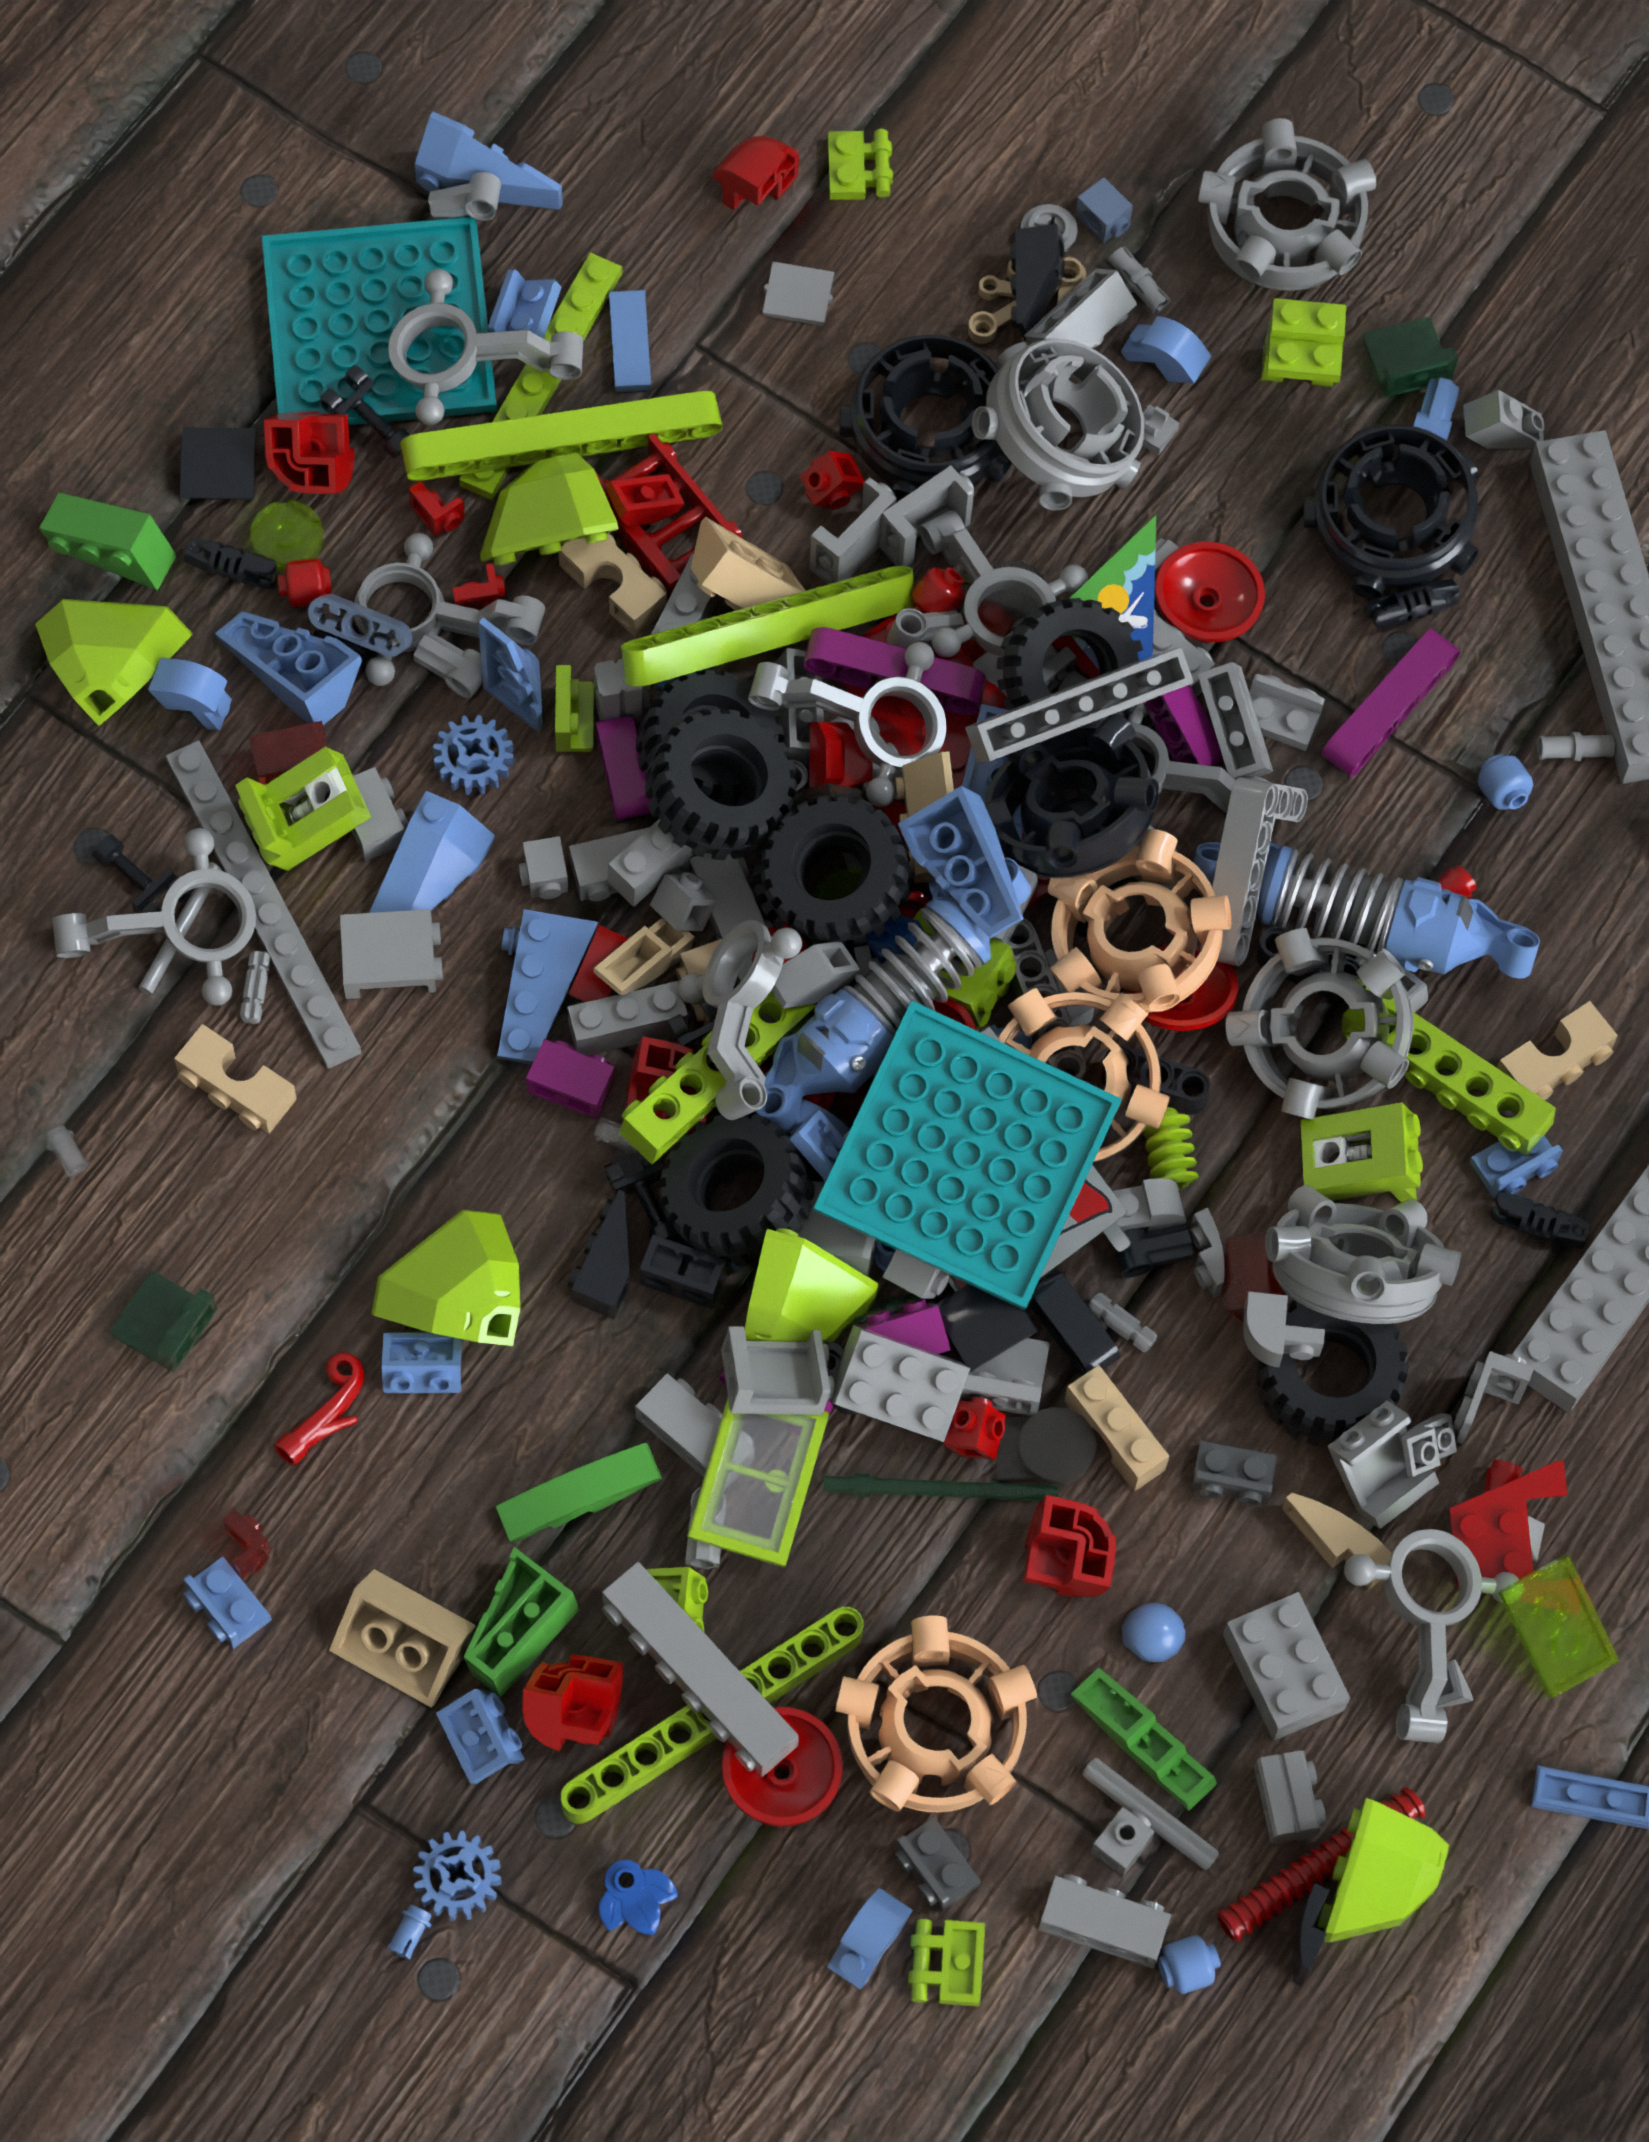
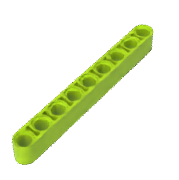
(561, 433)
(766, 626)
(671, 1753)

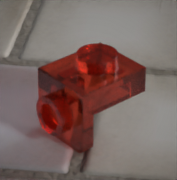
(995, 621)
(248, 1534)

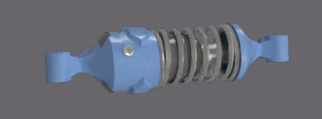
(1409, 918)
(857, 1024)

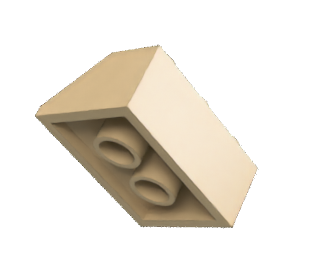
(739, 569)
(920, 786)
(402, 1637)

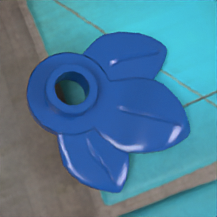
(639, 1901)

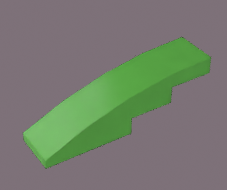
(578, 1492)
(1143, 1739)

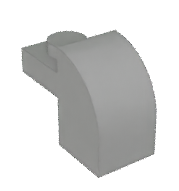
(1151, 1206)
(1269, 1335)

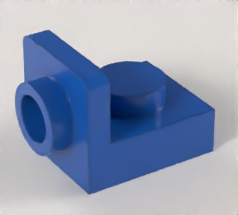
(887, 938)

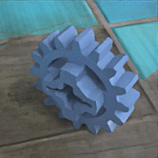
(473, 740)
(449, 1891)

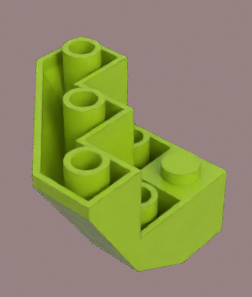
(546, 508)
(108, 649)
(456, 1282)
(804, 1291)
(1385, 1873)

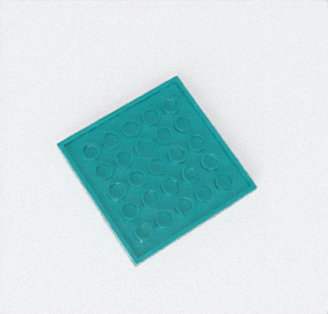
(345, 292)
(967, 1155)

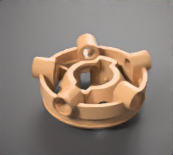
(1161, 975)
(1124, 1018)
(908, 1761)

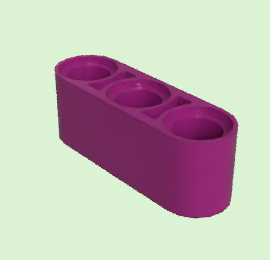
(1185, 728)
(622, 771)

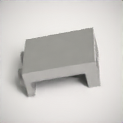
(935, 497)
(841, 557)
(389, 950)
(776, 1375)
(1375, 1467)

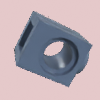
(1104, 210)

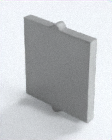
(798, 293)

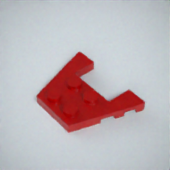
(1497, 1521)

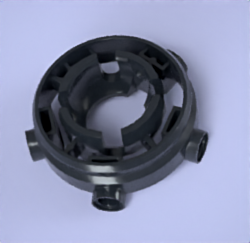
(904, 461)
(1430, 477)
(1045, 777)

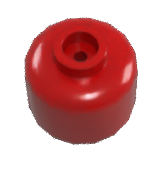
(304, 581)
(939, 591)

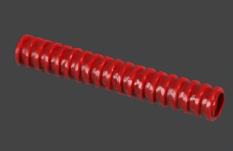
(1301, 1876)

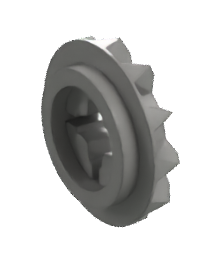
(1049, 213)

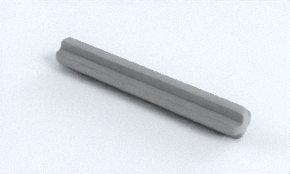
(1162, 1821)

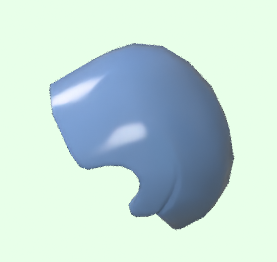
(1153, 1632)

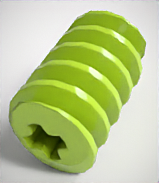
(1168, 1150)

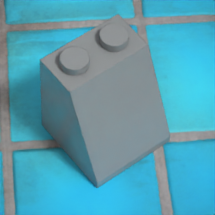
(839, 1240)

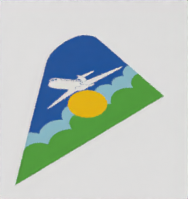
(1127, 587)

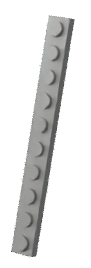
(273, 920)

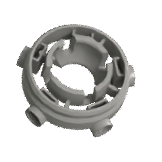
(1275, 255)
(1032, 428)
(1261, 1029)
(1359, 1258)

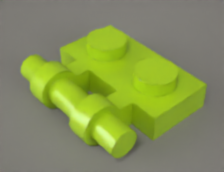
(847, 164)
(960, 1966)

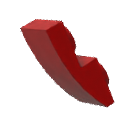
(587, 984)

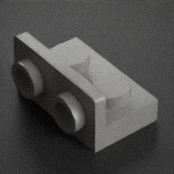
(1285, 711)

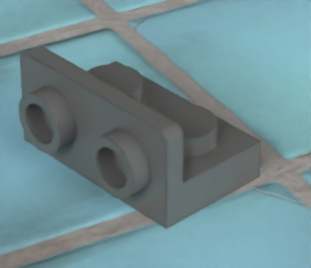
(1233, 1473)
(936, 1865)

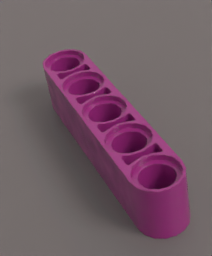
(867, 662)
(1390, 703)

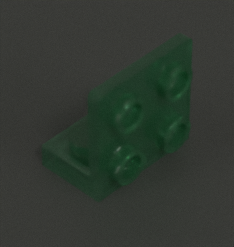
(1408, 356)
(164, 1320)

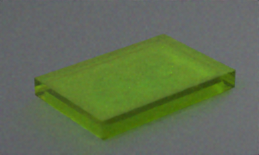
(1558, 1626)

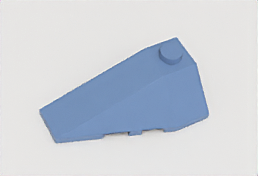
(452, 156)
(300, 669)
(511, 674)
(433, 857)
(965, 857)

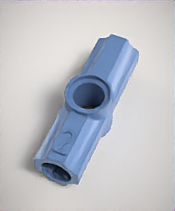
(1438, 407)

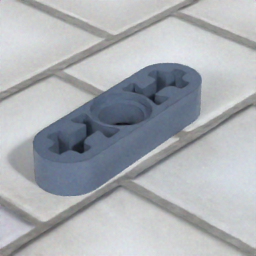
(339, 606)

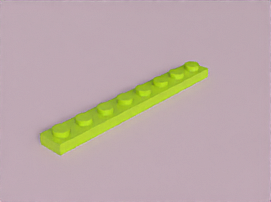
(535, 388)

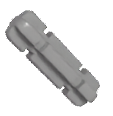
(255, 987)
(1122, 1322)

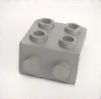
(1499, 1376)

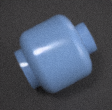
(1505, 782)
(1188, 1964)

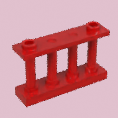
(647, 547)

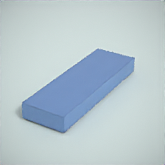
(630, 341)
(1591, 1797)

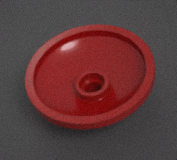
(1213, 575)
(1205, 1005)
(812, 1780)

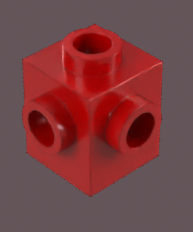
(832, 480)
(976, 1429)

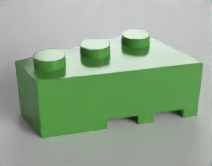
(109, 538)
(520, 1623)

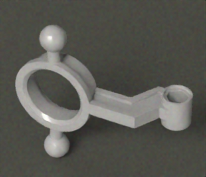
(559, 357)
(951, 538)
(516, 619)
(774, 689)
(1180, 776)
(75, 935)
(745, 1081)
(1420, 1717)

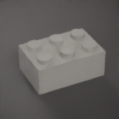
(899, 1383)
(1286, 1666)

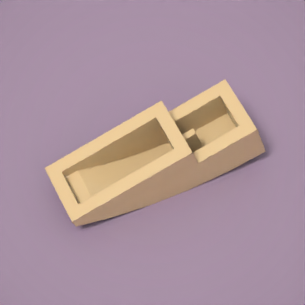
(644, 957)
(1333, 1533)

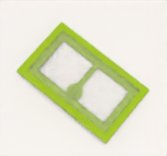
(757, 1483)

